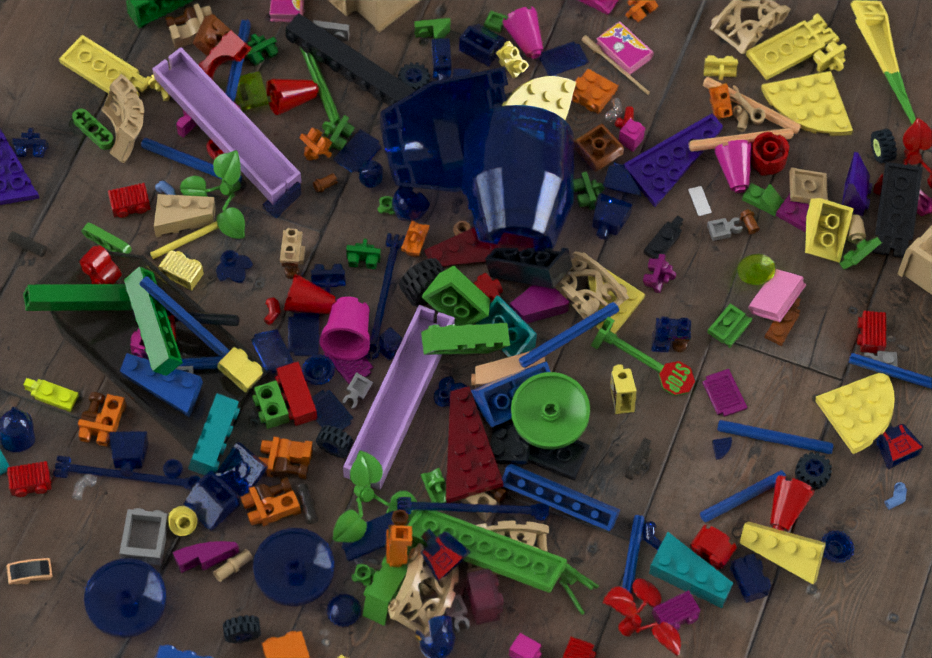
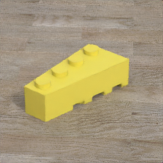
(788, 550)

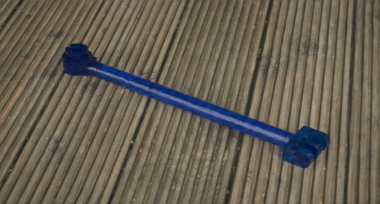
(394, 244)
(66, 466)
(538, 510)

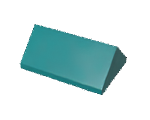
(521, 335)

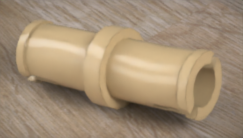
(233, 565)

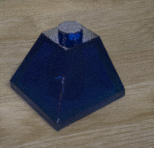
(621, 180)

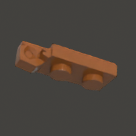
(780, 330)

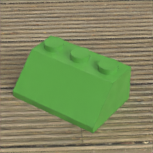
(457, 297)

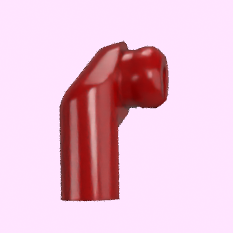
(629, 114)
(274, 310)

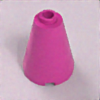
(525, 30)
(735, 163)

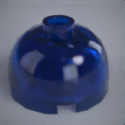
(409, 205)

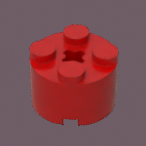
(769, 153)
(713, 546)

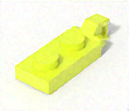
(51, 394)

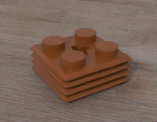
(210, 34)
(607, 147)

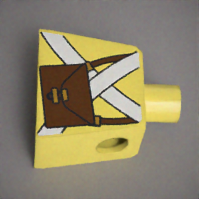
(623, 383)

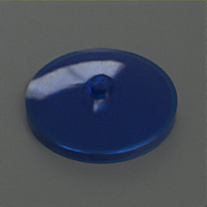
(293, 567)
(125, 598)

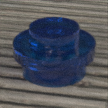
(173, 468)

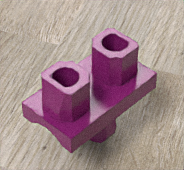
(662, 273)

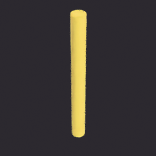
(184, 240)

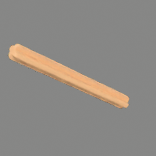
(770, 114)
(711, 143)

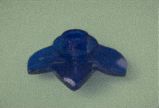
(233, 269)
(445, 386)

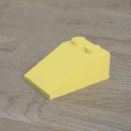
(827, 229)

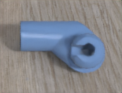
(164, 187)

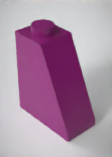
(539, 304)

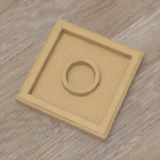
(807, 185)

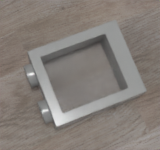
(144, 536)

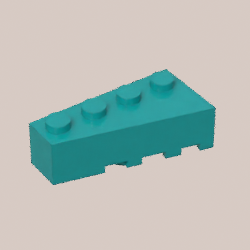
(213, 435)
(688, 571)

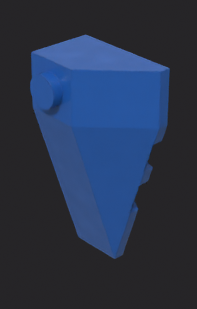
(496, 397)

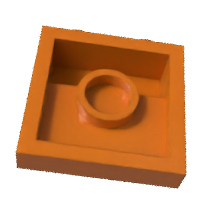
(593, 91)

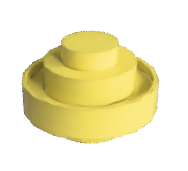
(182, 521)

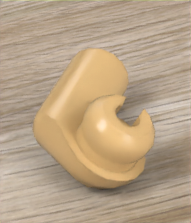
(742, 117)

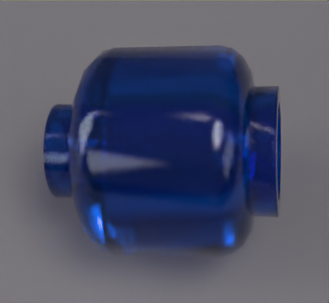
(371, 174)

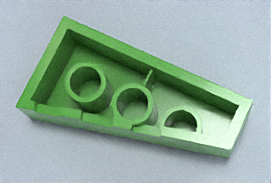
(465, 339)
(384, 589)

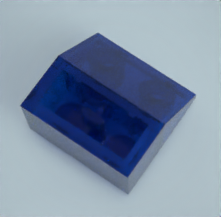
(481, 43)
(212, 500)

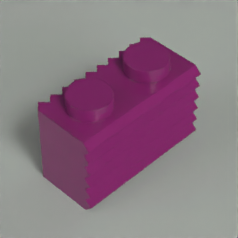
(677, 611)

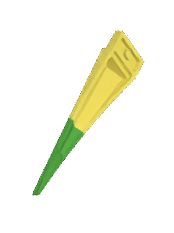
(876, 30)

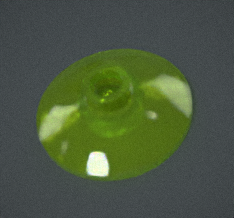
(756, 263)

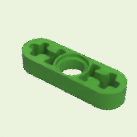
(94, 136)
(105, 239)

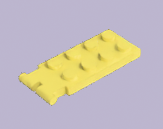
(791, 46)
(100, 65)

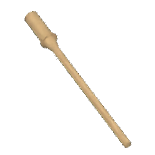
(597, 49)

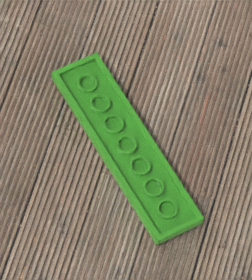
(493, 550)

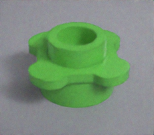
(386, 200)
(361, 568)

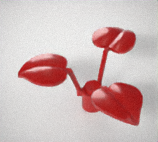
(916, 137)
(622, 601)

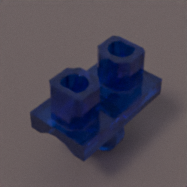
(38, 145)
(328, 278)

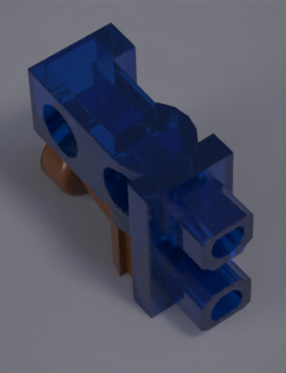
(671, 330)

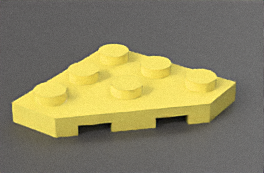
(626, 308)

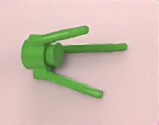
(571, 575)

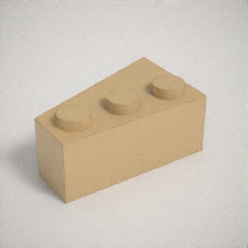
(182, 212)

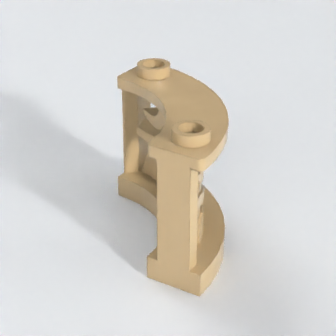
(748, 38)
(126, 114)
(590, 267)
(509, 528)
(415, 574)

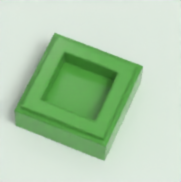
(494, 21)

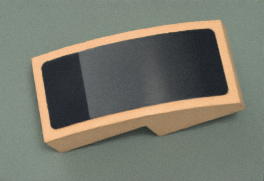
(27, 570)

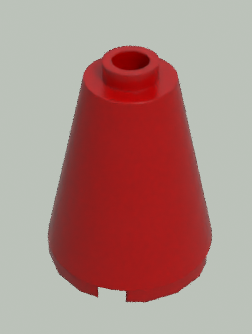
(289, 93)
(308, 297)
(788, 502)

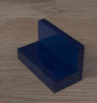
(284, 202)

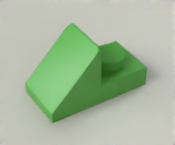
(437, 28)
(766, 200)

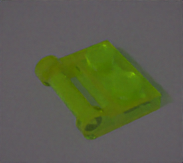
(254, 89)

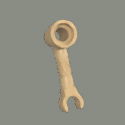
(750, 110)

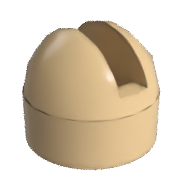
(424, 589)

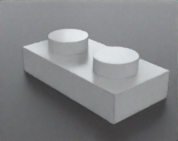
(340, 31)

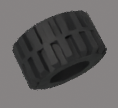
(418, 279)

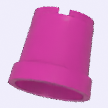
(347, 330)

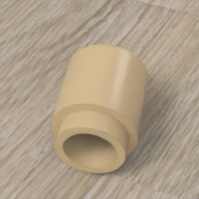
(856, 230)

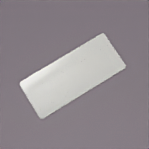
(699, 200)

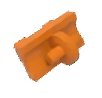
(636, 11)
(720, 101)
(314, 147)
(415, 239)

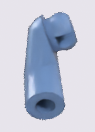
(898, 497)

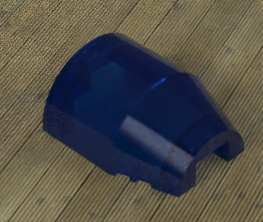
(427, 128)
(519, 173)

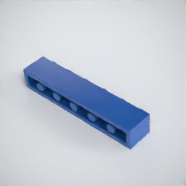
(560, 497)

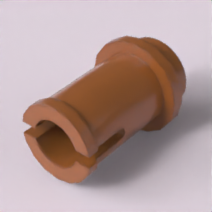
(323, 183)
(750, 222)

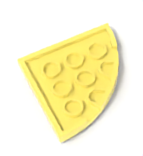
(545, 92)
(810, 102)
(860, 410)

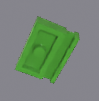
(863, 249)
(729, 325)

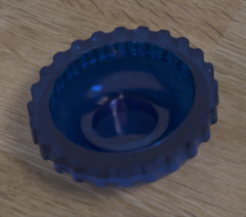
(318, 369)
(838, 546)
(343, 610)

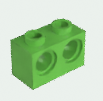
(272, 404)

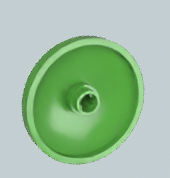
(550, 410)

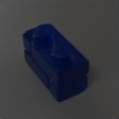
(750, 578)

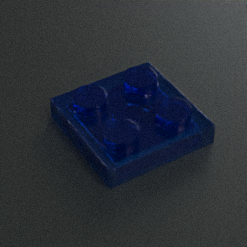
(241, 469)

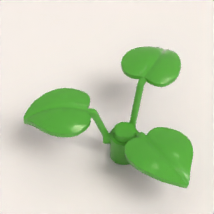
(228, 168)
(363, 472)

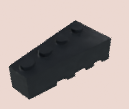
(529, 266)

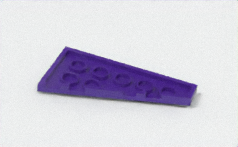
(668, 161)
(14, 182)

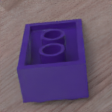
(857, 186)

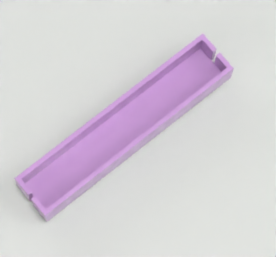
(226, 124)
(398, 396)

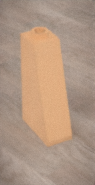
(498, 369)

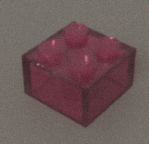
(484, 596)

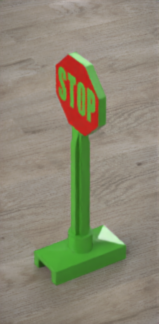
(674, 376)

